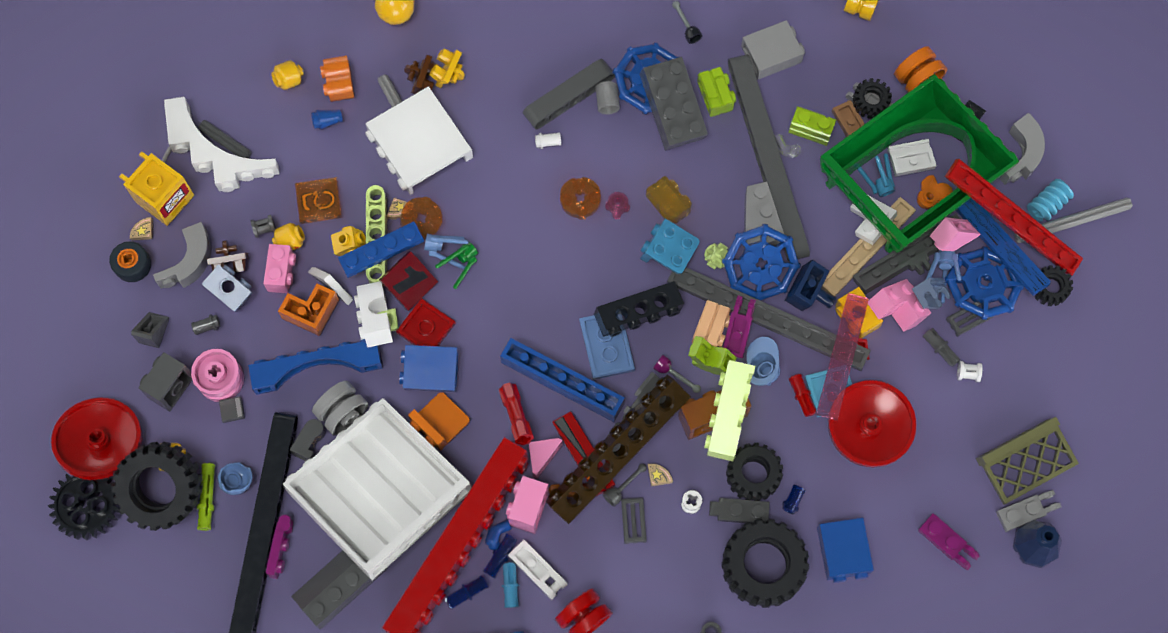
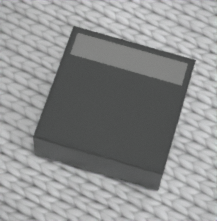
(231, 409)

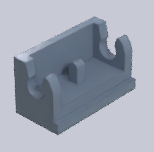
(928, 292)

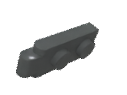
(739, 510)

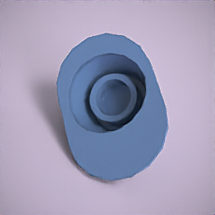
(764, 355)

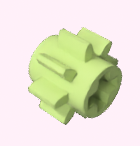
(714, 255)

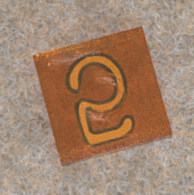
(318, 200)

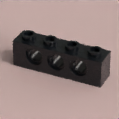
(666, 294)

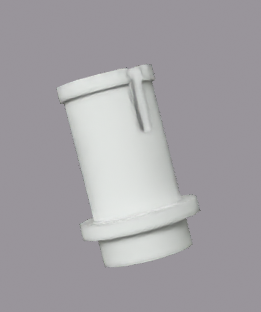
(547, 140)

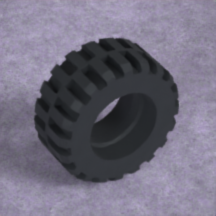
(137, 505)
(779, 537)

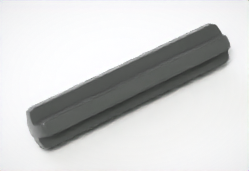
(224, 140)

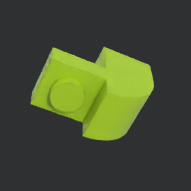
(709, 357)

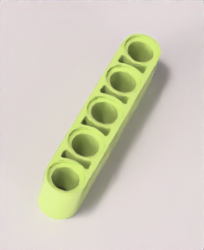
(376, 226)

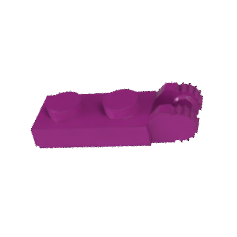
(739, 328)
(947, 541)
(279, 546)

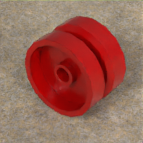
(581, 613)

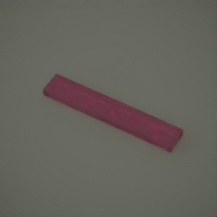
(842, 356)

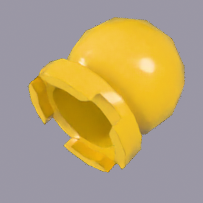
(394, 11)

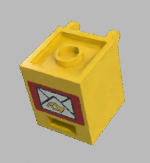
(158, 188)

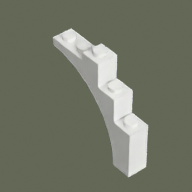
(205, 156)

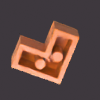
(310, 314)

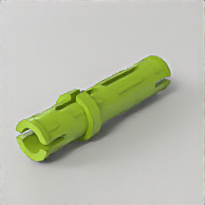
(206, 497)

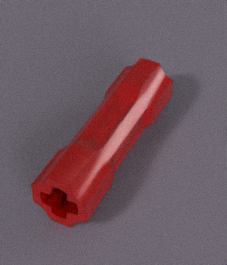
(519, 425)

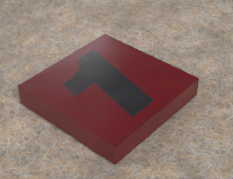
(408, 280)

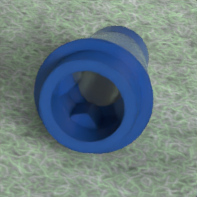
(325, 118)

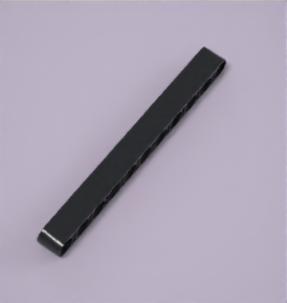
(264, 523)

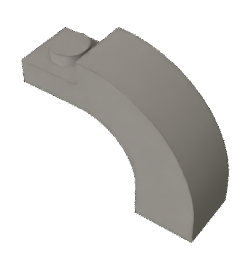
(1032, 144)
(194, 261)

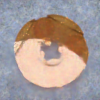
(426, 207)
(583, 208)

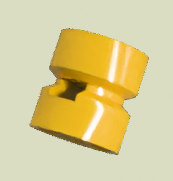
(864, 8)

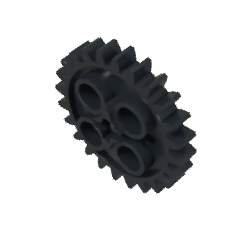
(94, 519)

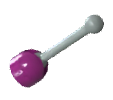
(664, 366)

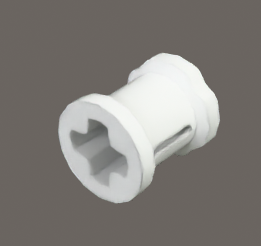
(976, 373)
(693, 495)

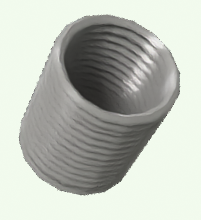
(607, 97)

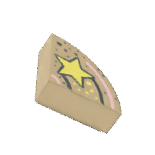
(395, 209)
(142, 230)
(659, 475)

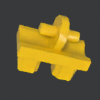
(448, 72)

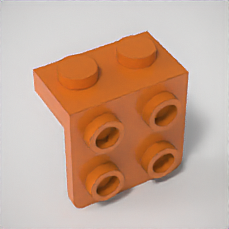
(439, 420)

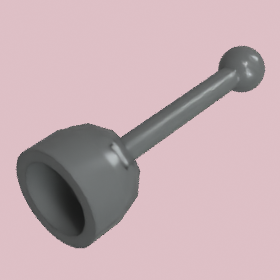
(613, 495)

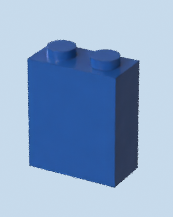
(429, 368)
(845, 550)

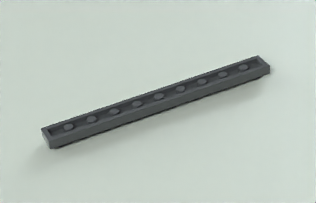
(764, 315)

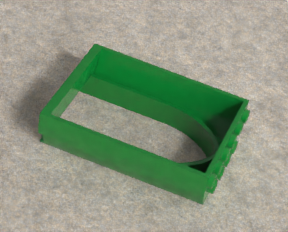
(923, 109)

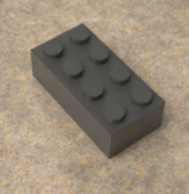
(673, 103)

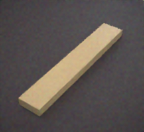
(862, 253)

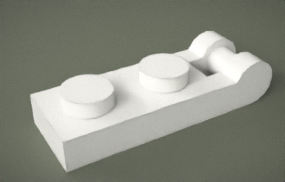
(537, 569)

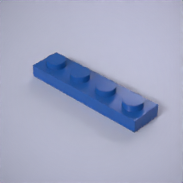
(381, 249)

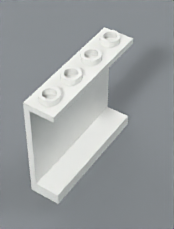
(417, 139)

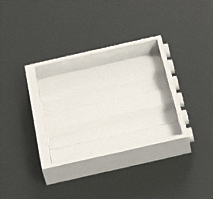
(377, 488)

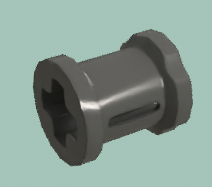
(263, 226)

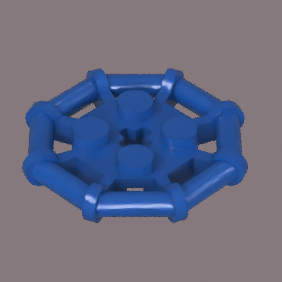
(634, 75)
(767, 252)
(980, 293)

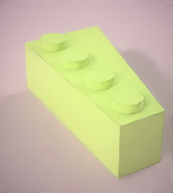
(730, 410)

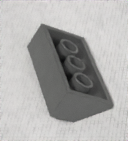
(332, 589)

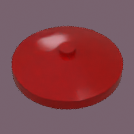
(873, 424)
(95, 437)

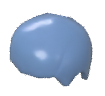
(235, 478)

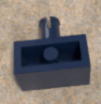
(808, 287)

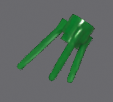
(465, 253)

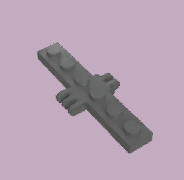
(893, 264)

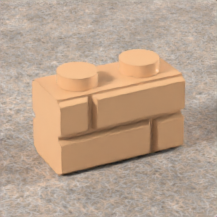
(712, 323)

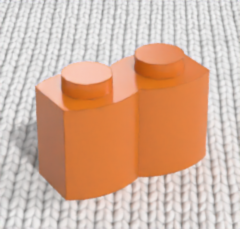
(338, 78)

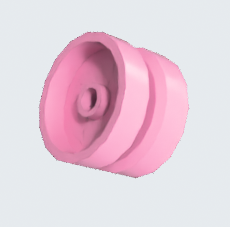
(217, 375)

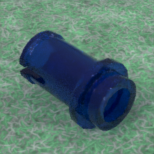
(793, 500)

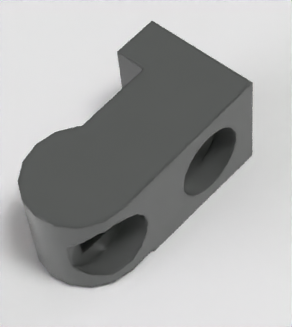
(307, 439)

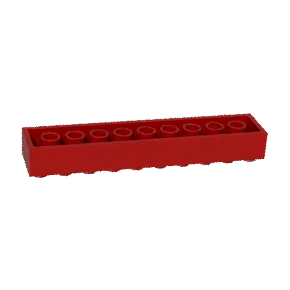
(458, 540)

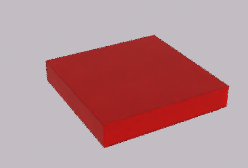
(425, 325)

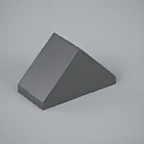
(150, 329)

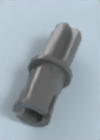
(941, 347)

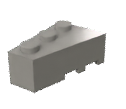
(760, 210)

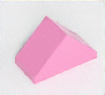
(542, 453)

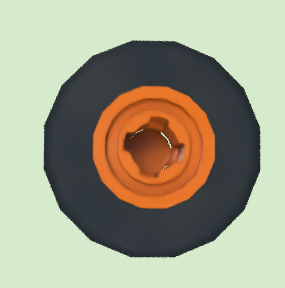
(135, 268)

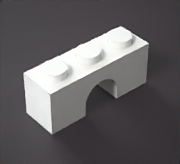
(375, 326)

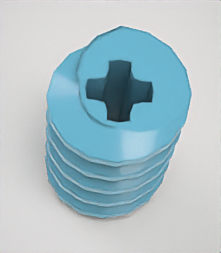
(1050, 200)

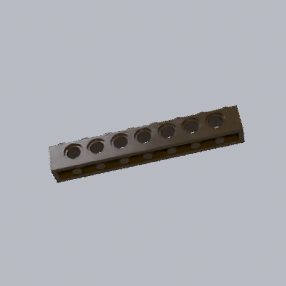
(616, 460)

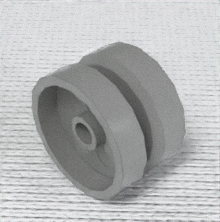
(339, 407)

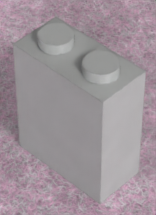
(773, 49)

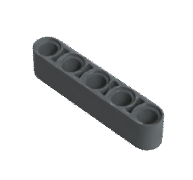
(567, 94)

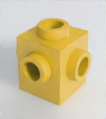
(347, 240)

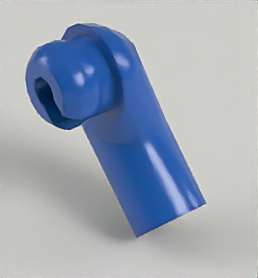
(495, 532)

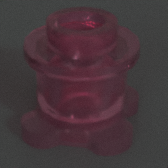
(617, 209)

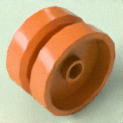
(919, 67)

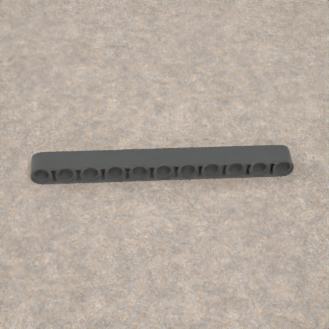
(767, 151)

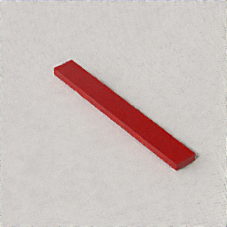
(1013, 216)

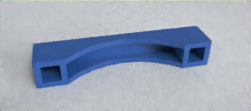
(272, 374)

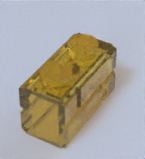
(668, 200)

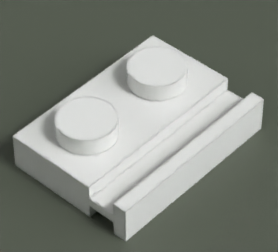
(911, 157)

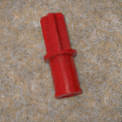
(802, 395)

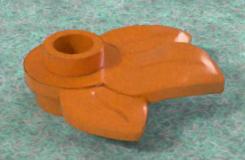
(932, 192)

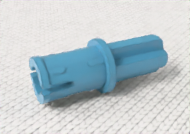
(510, 585)

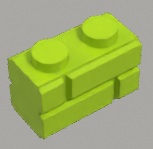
(716, 92)
(812, 126)

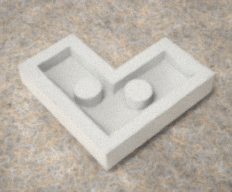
(866, 230)

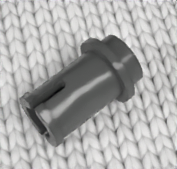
(206, 324)

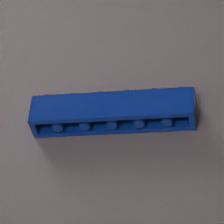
(562, 380)

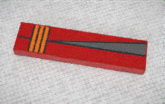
(576, 442)

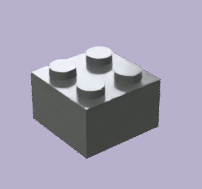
(166, 381)

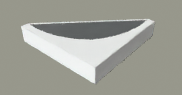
(329, 282)

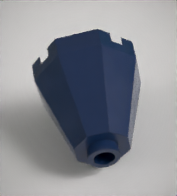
(1037, 543)

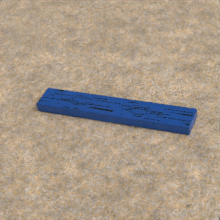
(1004, 247)

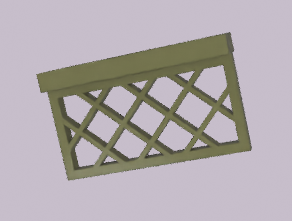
(1018, 443)

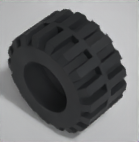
(762, 456)

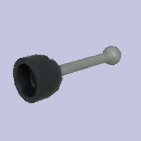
(692, 33)

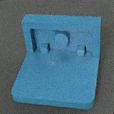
(670, 246)

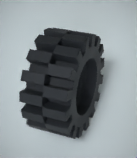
(871, 87)
(1064, 283)

